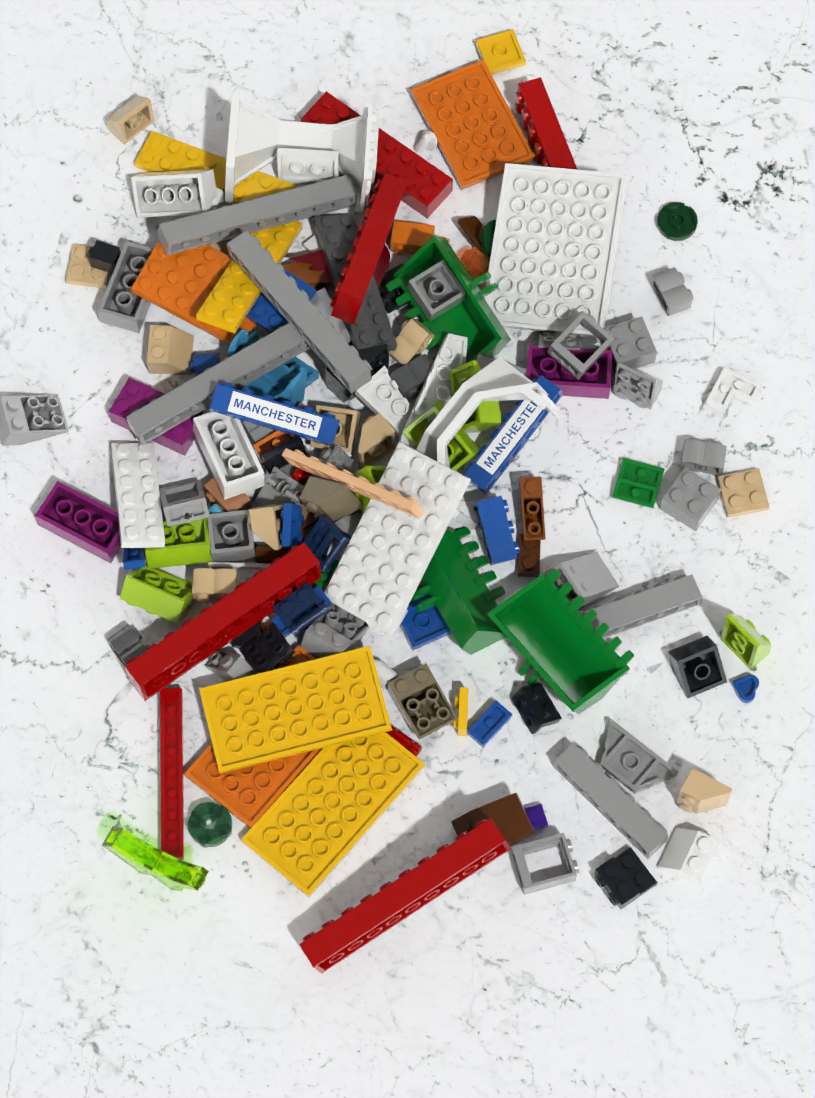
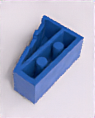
(496, 530)

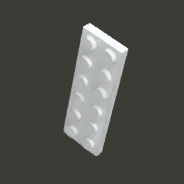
(137, 495)

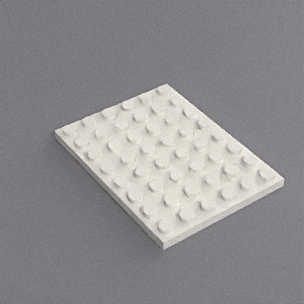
(554, 246)

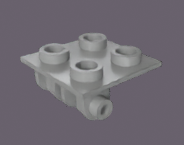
(572, 342)
(279, 489)

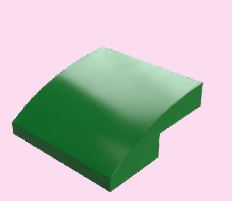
(638, 483)

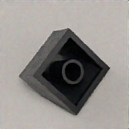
(698, 666)

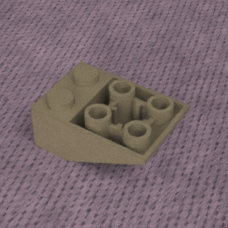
(421, 701)

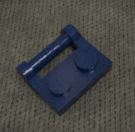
(320, 539)
(297, 604)

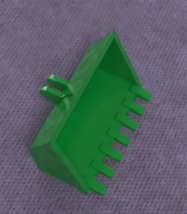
(469, 318)
(461, 592)
(561, 642)

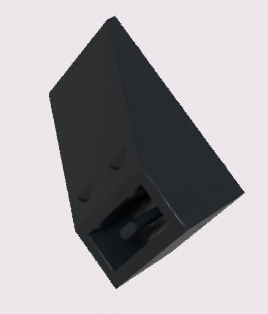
(375, 356)

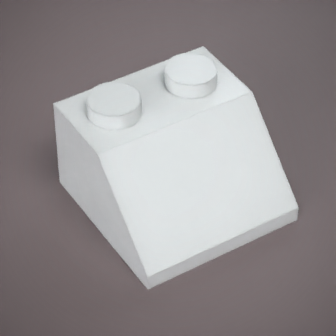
(688, 855)

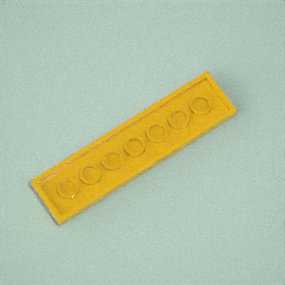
(167, 154)
(235, 291)

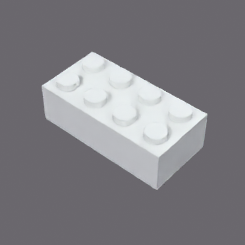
(228, 454)

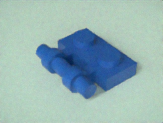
(292, 522)

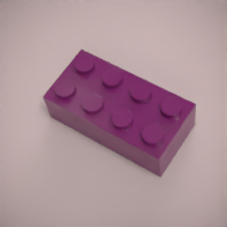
(592, 384)
(137, 395)
(81, 521)

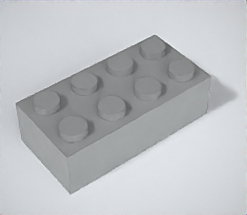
(118, 304)

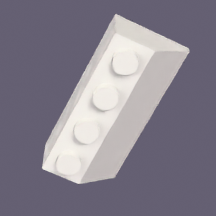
(173, 192)

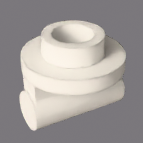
(427, 141)

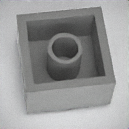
(436, 290)
(632, 344)
(690, 499)
(231, 536)

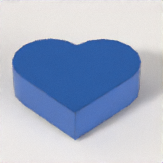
(746, 687)

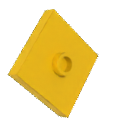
(501, 52)

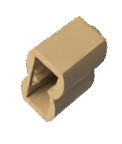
(411, 341)
(212, 583)

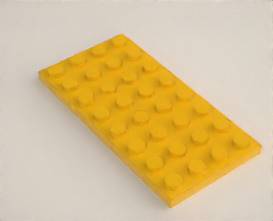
(295, 709)
(331, 808)

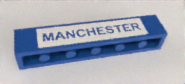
(273, 414)
(509, 439)

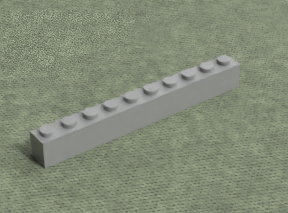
(256, 214)
(299, 311)
(197, 392)

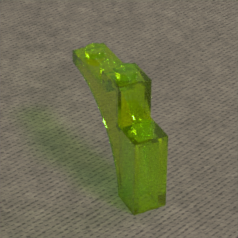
(151, 861)

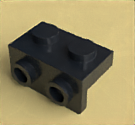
(535, 707)

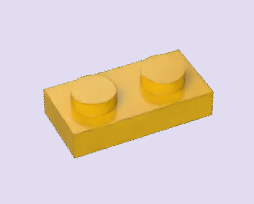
(461, 702)

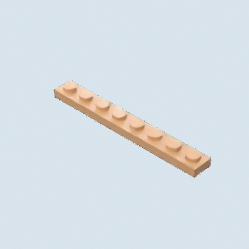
(359, 485)

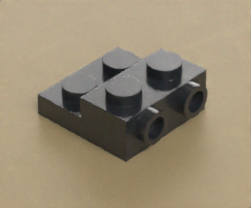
(624, 878)

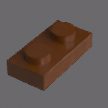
(529, 558)

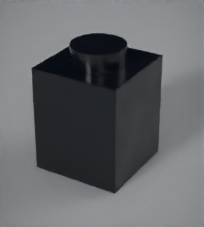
(104, 256)

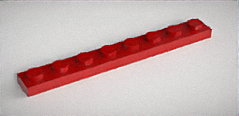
(172, 772)

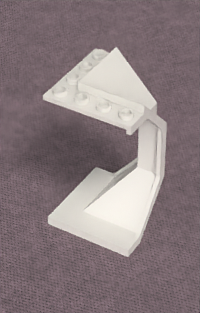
(257, 136)
(493, 383)

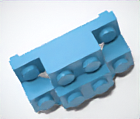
(283, 382)

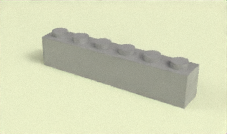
(647, 605)
(611, 801)

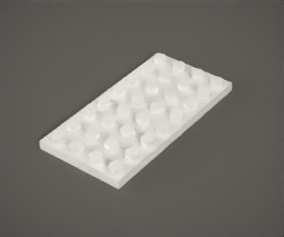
(395, 548)

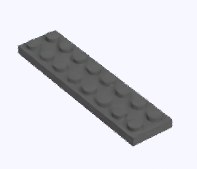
(372, 324)

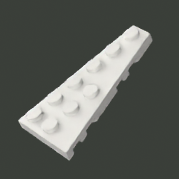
(438, 382)

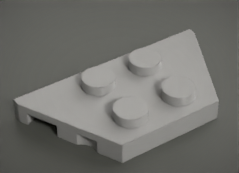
(633, 761)

